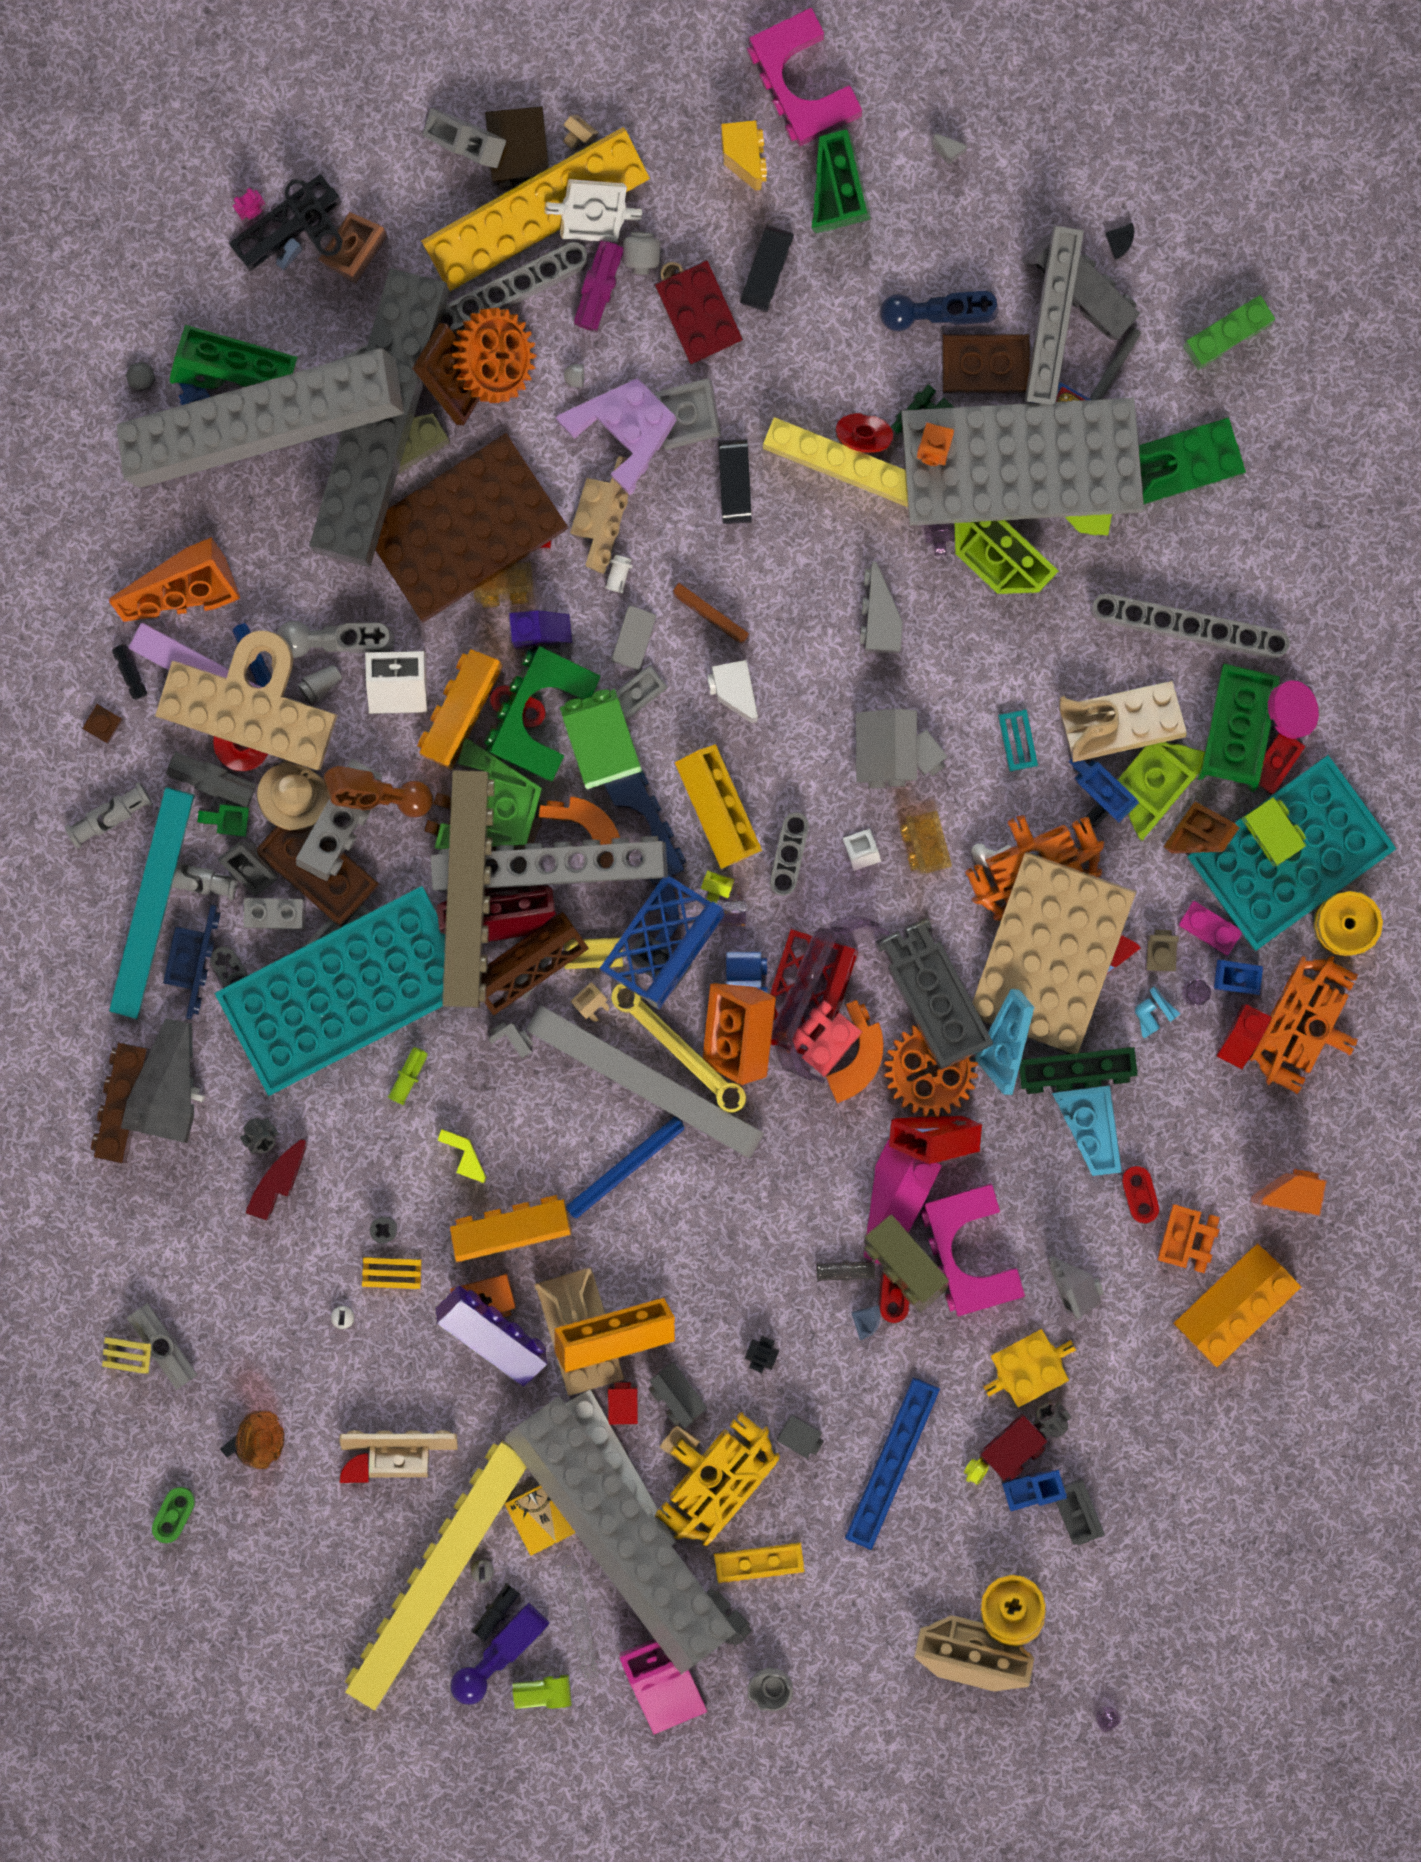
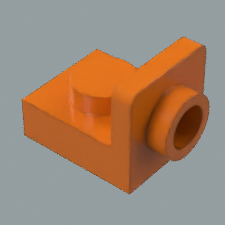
(935, 444)

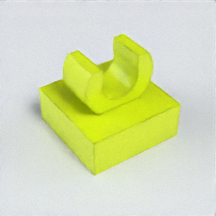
(717, 886)

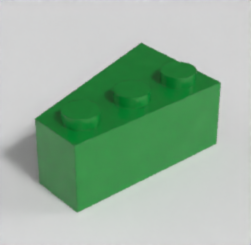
(839, 184)

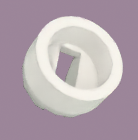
(348, 1319)

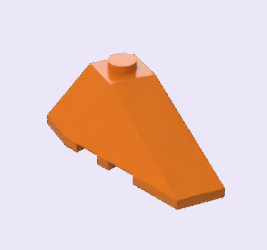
(186, 580)

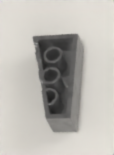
(1093, 292)

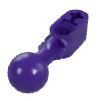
(470, 1683)

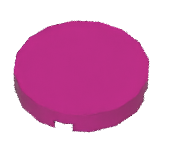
(1293, 709)

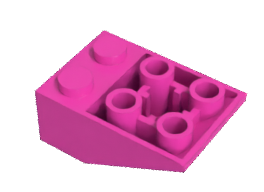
(659, 1687)

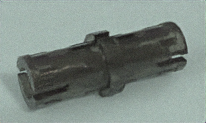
(846, 1271)

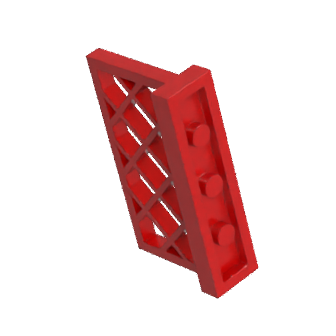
(836, 985)

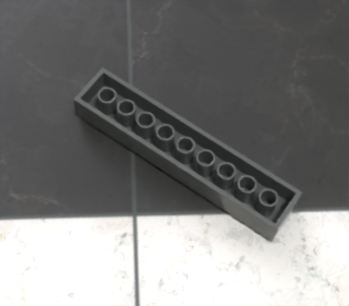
(372, 453)

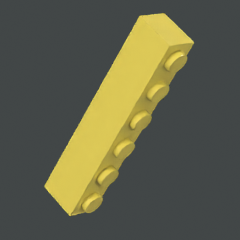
(837, 460)

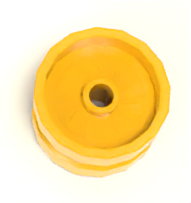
(1330, 926)
(1010, 1593)

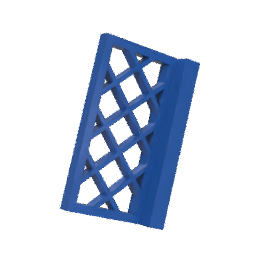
(686, 949)

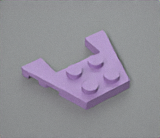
(632, 418)

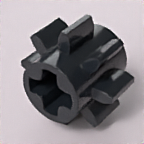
(761, 1354)

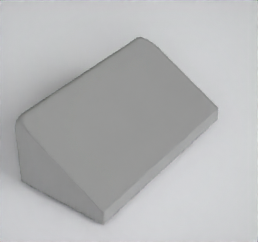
(633, 637)

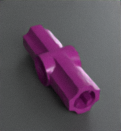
(598, 286)

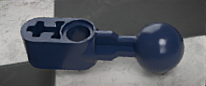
(900, 312)

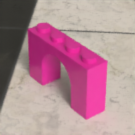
(805, 118)
(967, 1291)

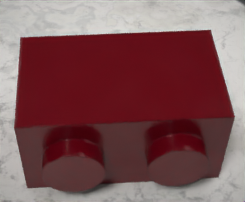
(1013, 1448)

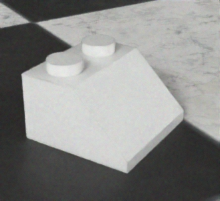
(734, 688)

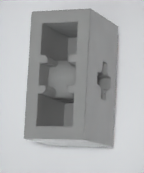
(274, 913)

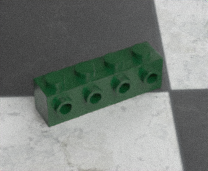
(1077, 1068)

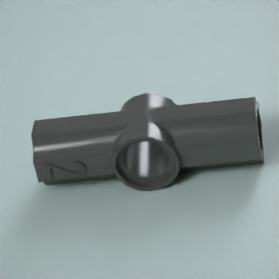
(211, 779)

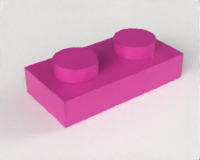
(1210, 928)

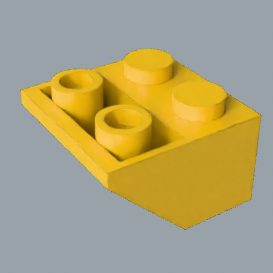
(741, 152)

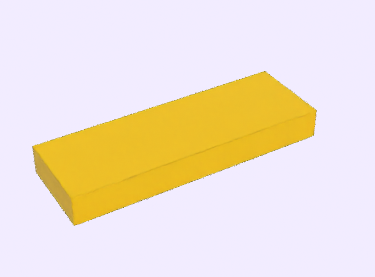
(759, 1562)

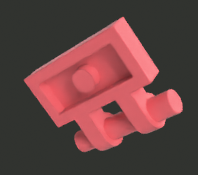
(831, 1044)

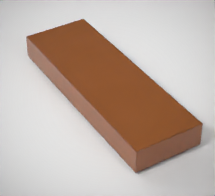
(710, 614)

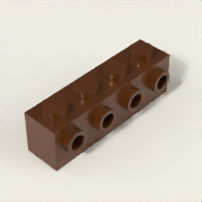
(113, 1141)

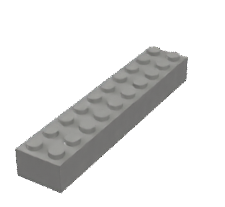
(260, 418)
(620, 1535)

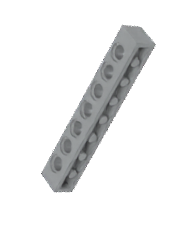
(652, 866)

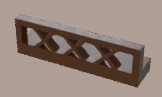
(525, 958)

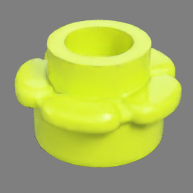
(976, 1470)

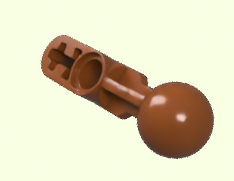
(362, 791)

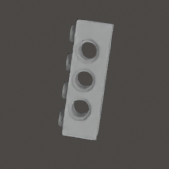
(324, 863)

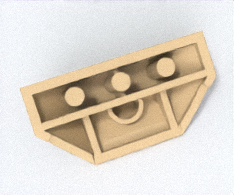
(968, 1655)

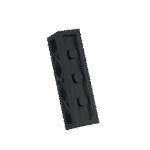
(289, 227)

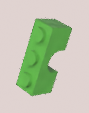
(1228, 332)

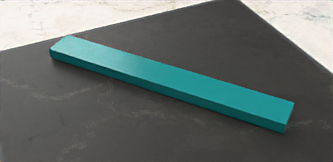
(151, 902)

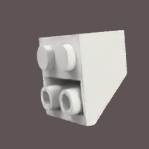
(396, 682)

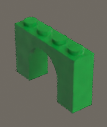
(509, 738)

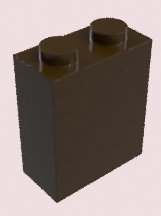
(525, 145)

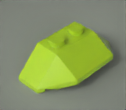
(1002, 557)

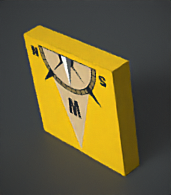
(538, 1520)

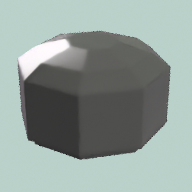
(140, 376)

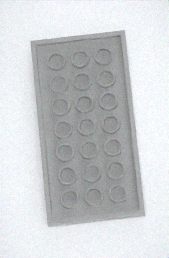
(1026, 462)

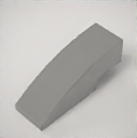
(464, 138)

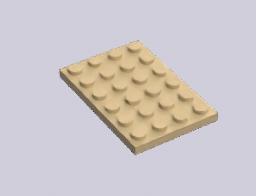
(1054, 949)

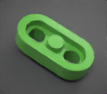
(173, 1514)

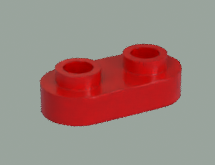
(530, 703)
(1140, 1194)
(892, 1293)

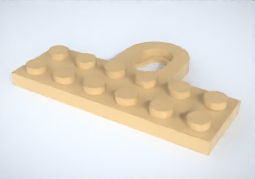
(249, 714)

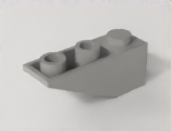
(883, 620)

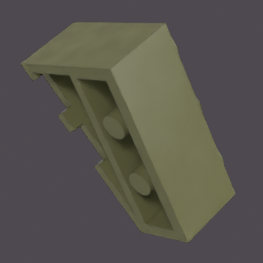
(423, 440)
(906, 1263)

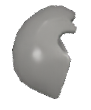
(779, 1686)

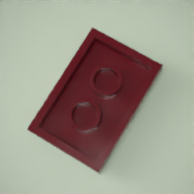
(698, 312)

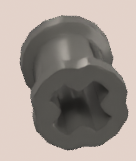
(392, 1230)

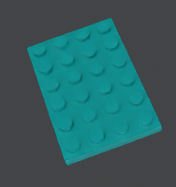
(1339, 847)

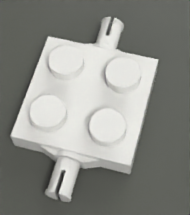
(593, 210)

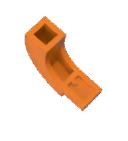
(588, 816)
(866, 1063)

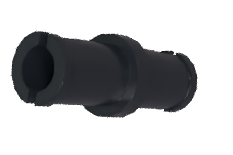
(495, 1612)

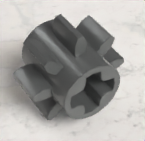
(259, 1135)
(1052, 1420)

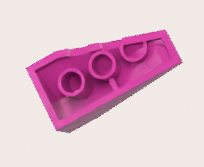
(899, 1188)

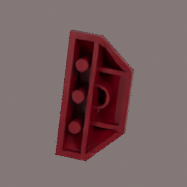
(512, 911)

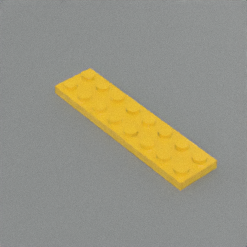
(519, 215)

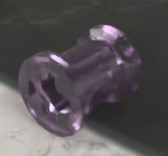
(1190, 999)

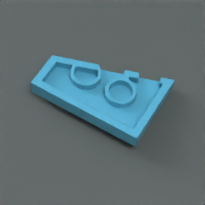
(1009, 1038)
(1093, 1125)

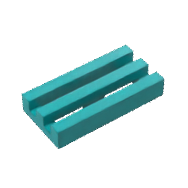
(1022, 764)

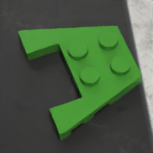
(513, 800)

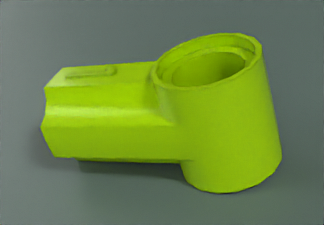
(545, 1692)

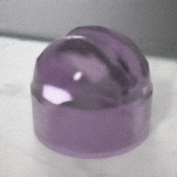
(1108, 1719)

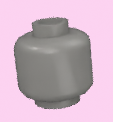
(641, 252)

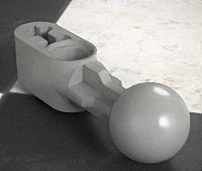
(333, 638)

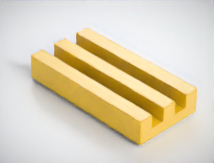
(391, 1261)

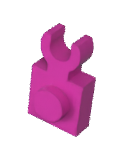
(249, 204)

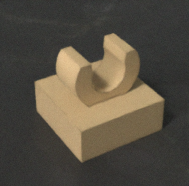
(579, 131)
(589, 1001)

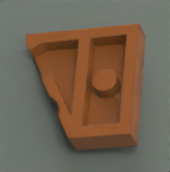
(1201, 832)

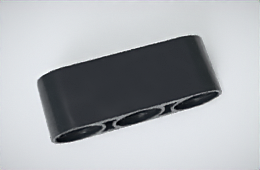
(318, 230)
(766, 268)
(735, 481)

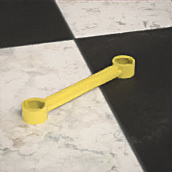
(680, 1049)

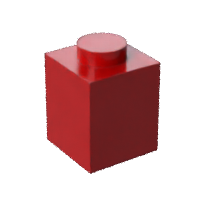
(623, 1403)

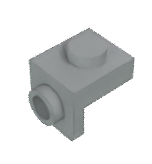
(520, 1040)

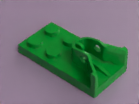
(224, 359)
(1189, 460)
(1239, 726)

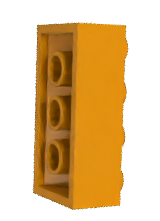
(460, 709)
(511, 1229)
(1237, 1305)

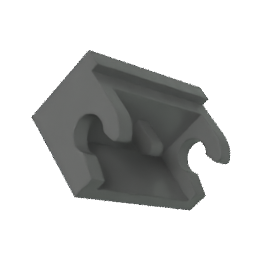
(1079, 1514)

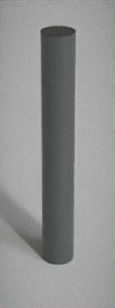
(1115, 364)

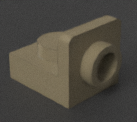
(1161, 951)

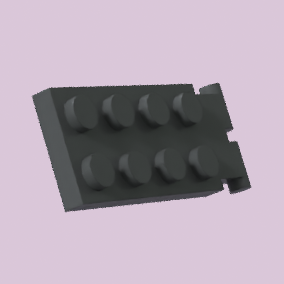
(934, 995)

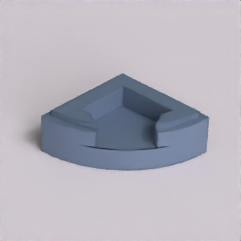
(292, 249)
(866, 1321)

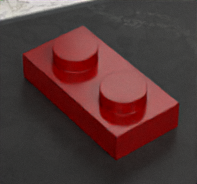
(1278, 762)

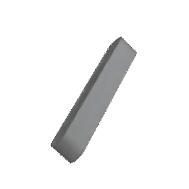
(1204, 625)

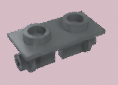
(735, 1619)

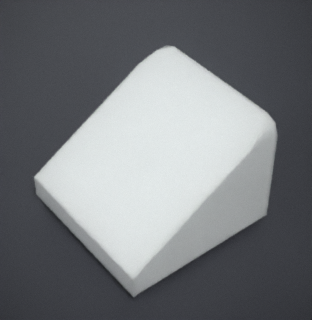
(862, 849)

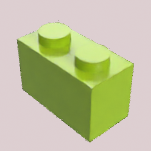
(1274, 831)

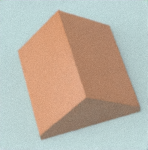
(359, 245)

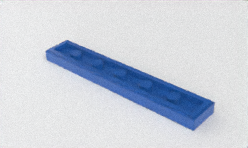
(892, 1463)

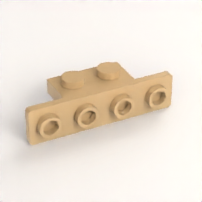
(600, 517)
(398, 1453)

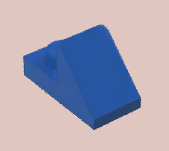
(1238, 977)

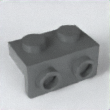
(678, 1395)

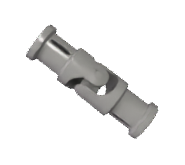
(117, 810)
(189, 876)

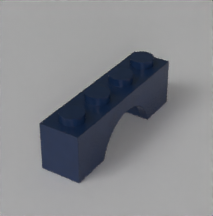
(631, 793)

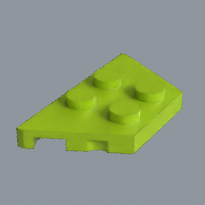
(1157, 781)

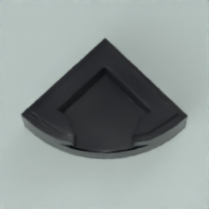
(1120, 240)

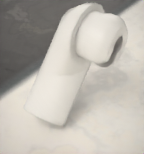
(981, 853)

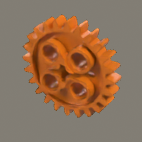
(494, 355)
(940, 1094)

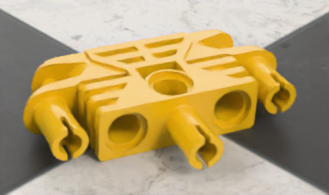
(732, 1490)

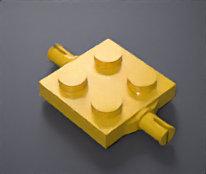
(1029, 1368)

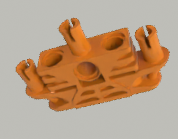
(1052, 845)
(1288, 1013)

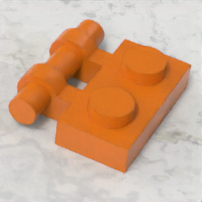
(1179, 1238)

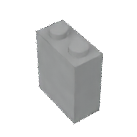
(886, 747)

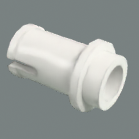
(618, 573)

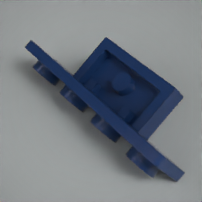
(188, 957)

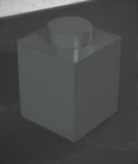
(800, 1436)

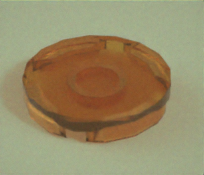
(259, 1439)

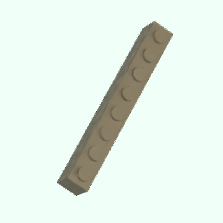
(466, 889)

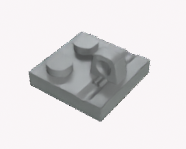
(695, 413)

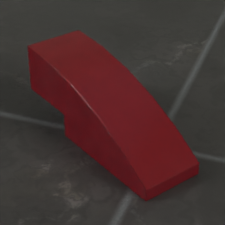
(276, 1181)

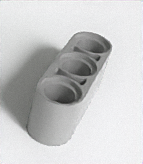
(796, 841)

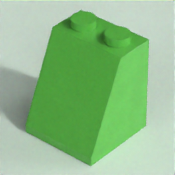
(600, 738)

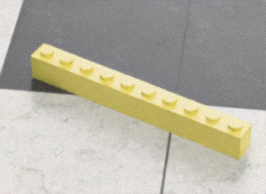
(437, 1576)

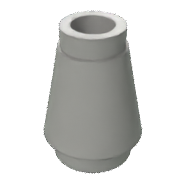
(319, 683)

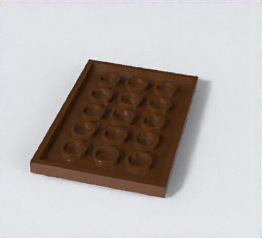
(466, 527)

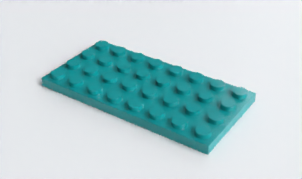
(339, 991)

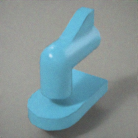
(1143, 1010)

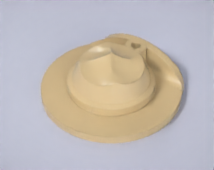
(292, 796)

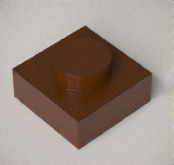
(102, 723)

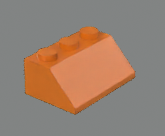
(739, 1031)
(1295, 1192)

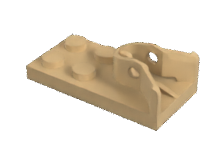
(1122, 721)
(571, 1300)

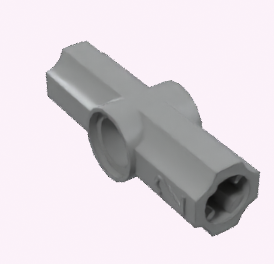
(150, 1330)

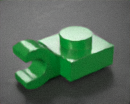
(229, 820)

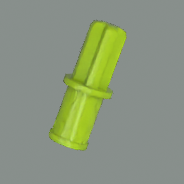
(408, 1075)

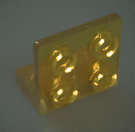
(511, 584)
(926, 843)

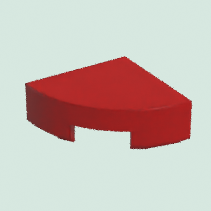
(356, 1470)

